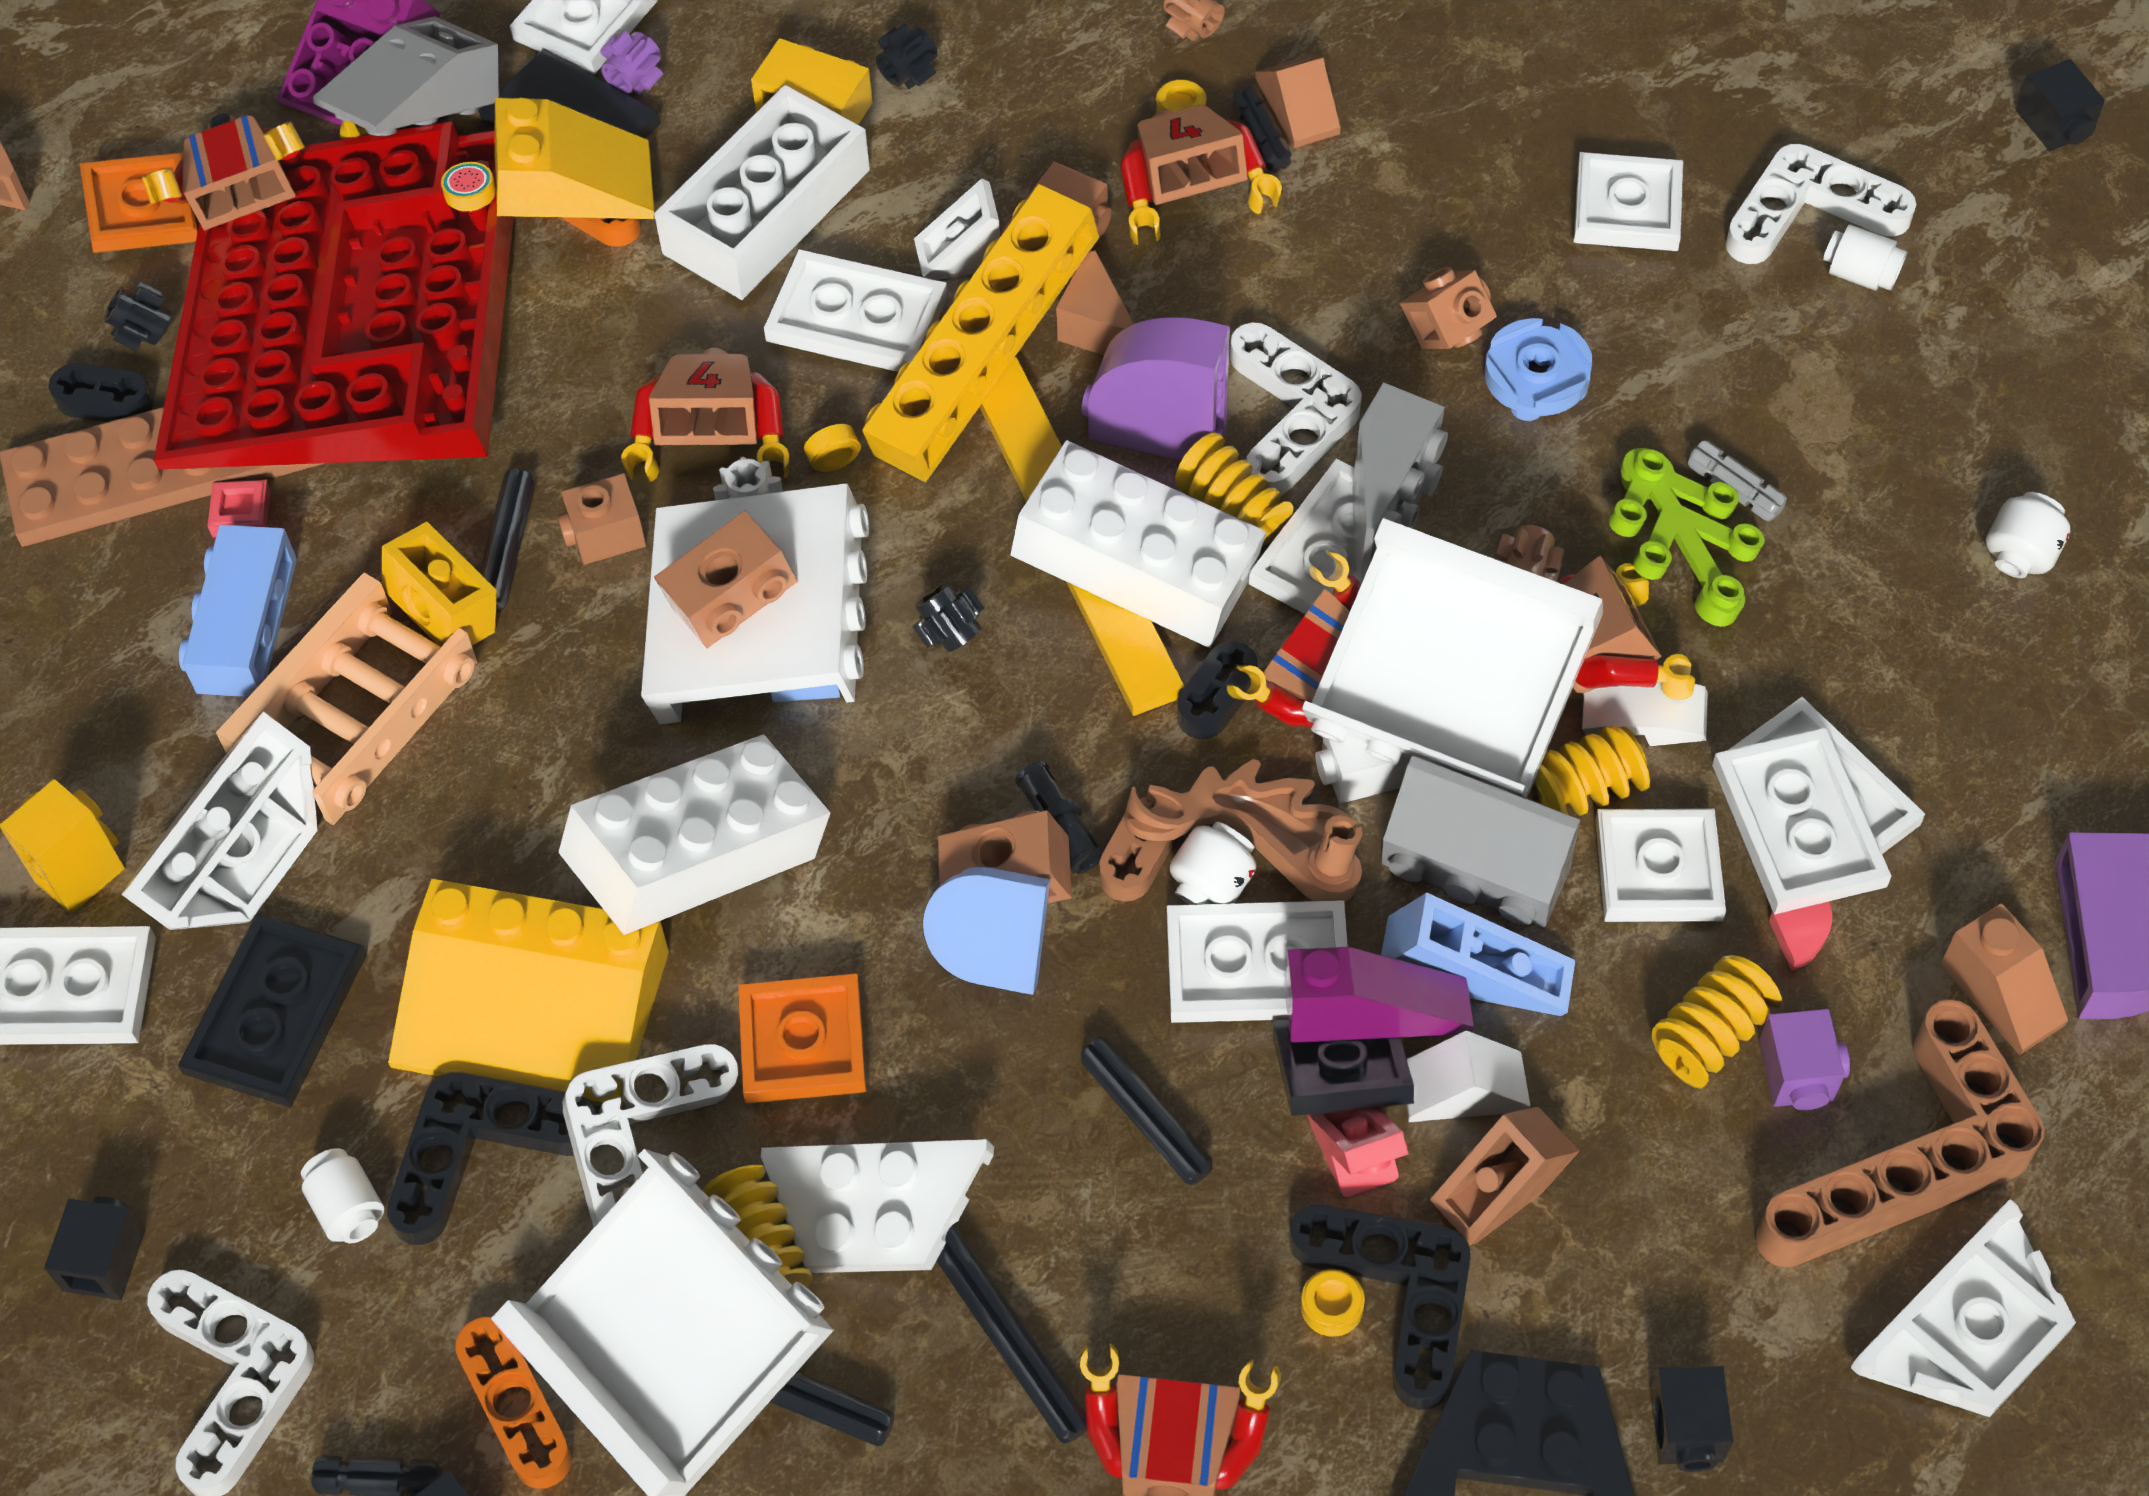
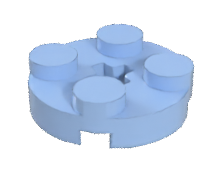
(1535, 393)

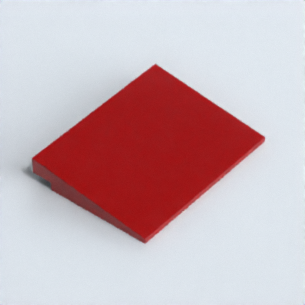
(344, 315)

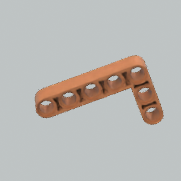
(1919, 1162)

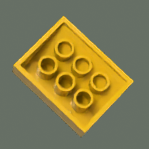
(523, 989)

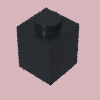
(2060, 105)
(95, 1248)

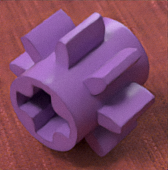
(631, 62)

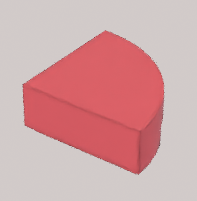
(1802, 932)

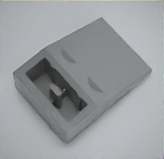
(415, 78)
(1394, 464)

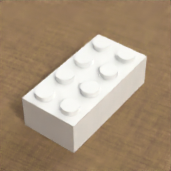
(762, 192)
(1137, 543)
(693, 833)

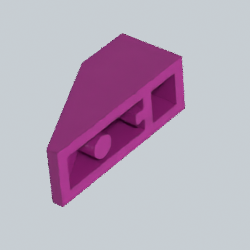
(1370, 996)

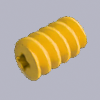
(1220, 480)
(1589, 770)
(1714, 1018)
(760, 1217)

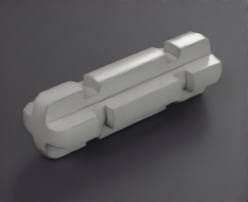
(1766, 501)

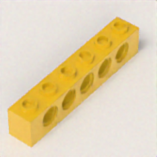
(920, 442)

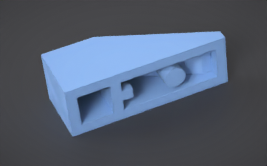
(1494, 960)

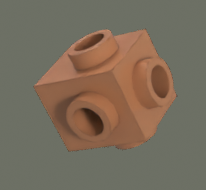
(1449, 309)

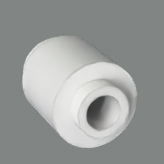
(1864, 258)
(341, 1196)

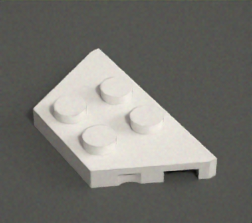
(874, 1201)
(1975, 1323)

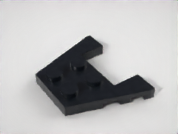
(1525, 1428)

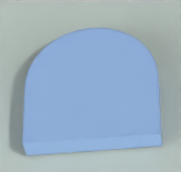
(989, 927)

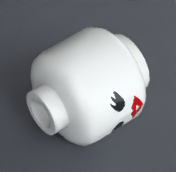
(2028, 535)
(1213, 865)

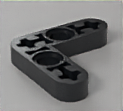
(459, 1133)
(1423, 1283)

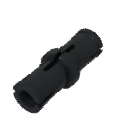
(1046, 794)

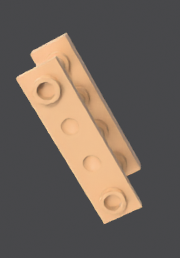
(329, 652)

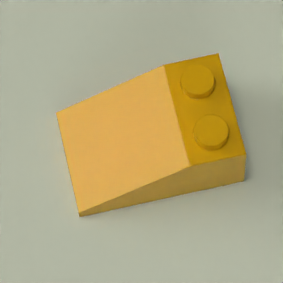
(567, 164)

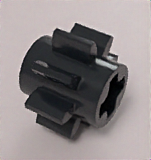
(906, 56)
(137, 316)
(948, 617)

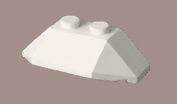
(232, 834)

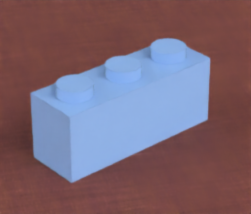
(238, 610)

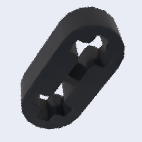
(101, 393)
(1207, 684)

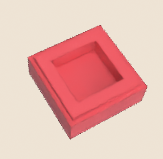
(239, 504)

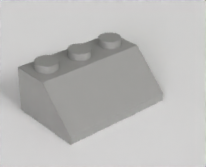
(1479, 843)

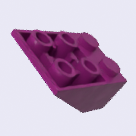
(336, 38)

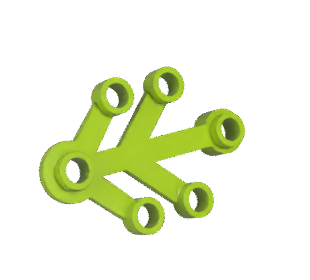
(1651, 476)

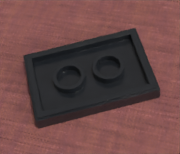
(569, 86)
(273, 1010)

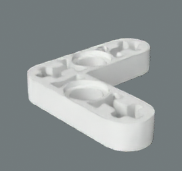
(1803, 188)
(1308, 402)
(612, 1123)
(249, 1356)

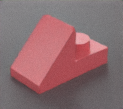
(1359, 1148)

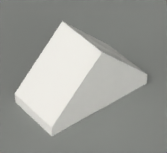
(960, 235)
(1467, 1079)

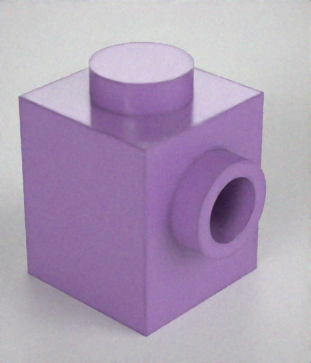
(1803, 1059)

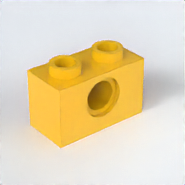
(437, 586)

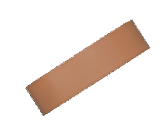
(1149, 859)

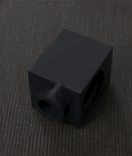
(1691, 1417)

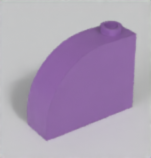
(1161, 387)
(2106, 921)

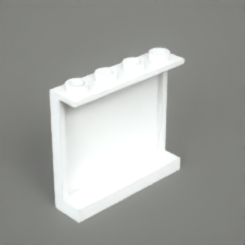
(789, 643)
(1454, 660)
(667, 1328)

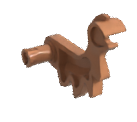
(1300, 840)

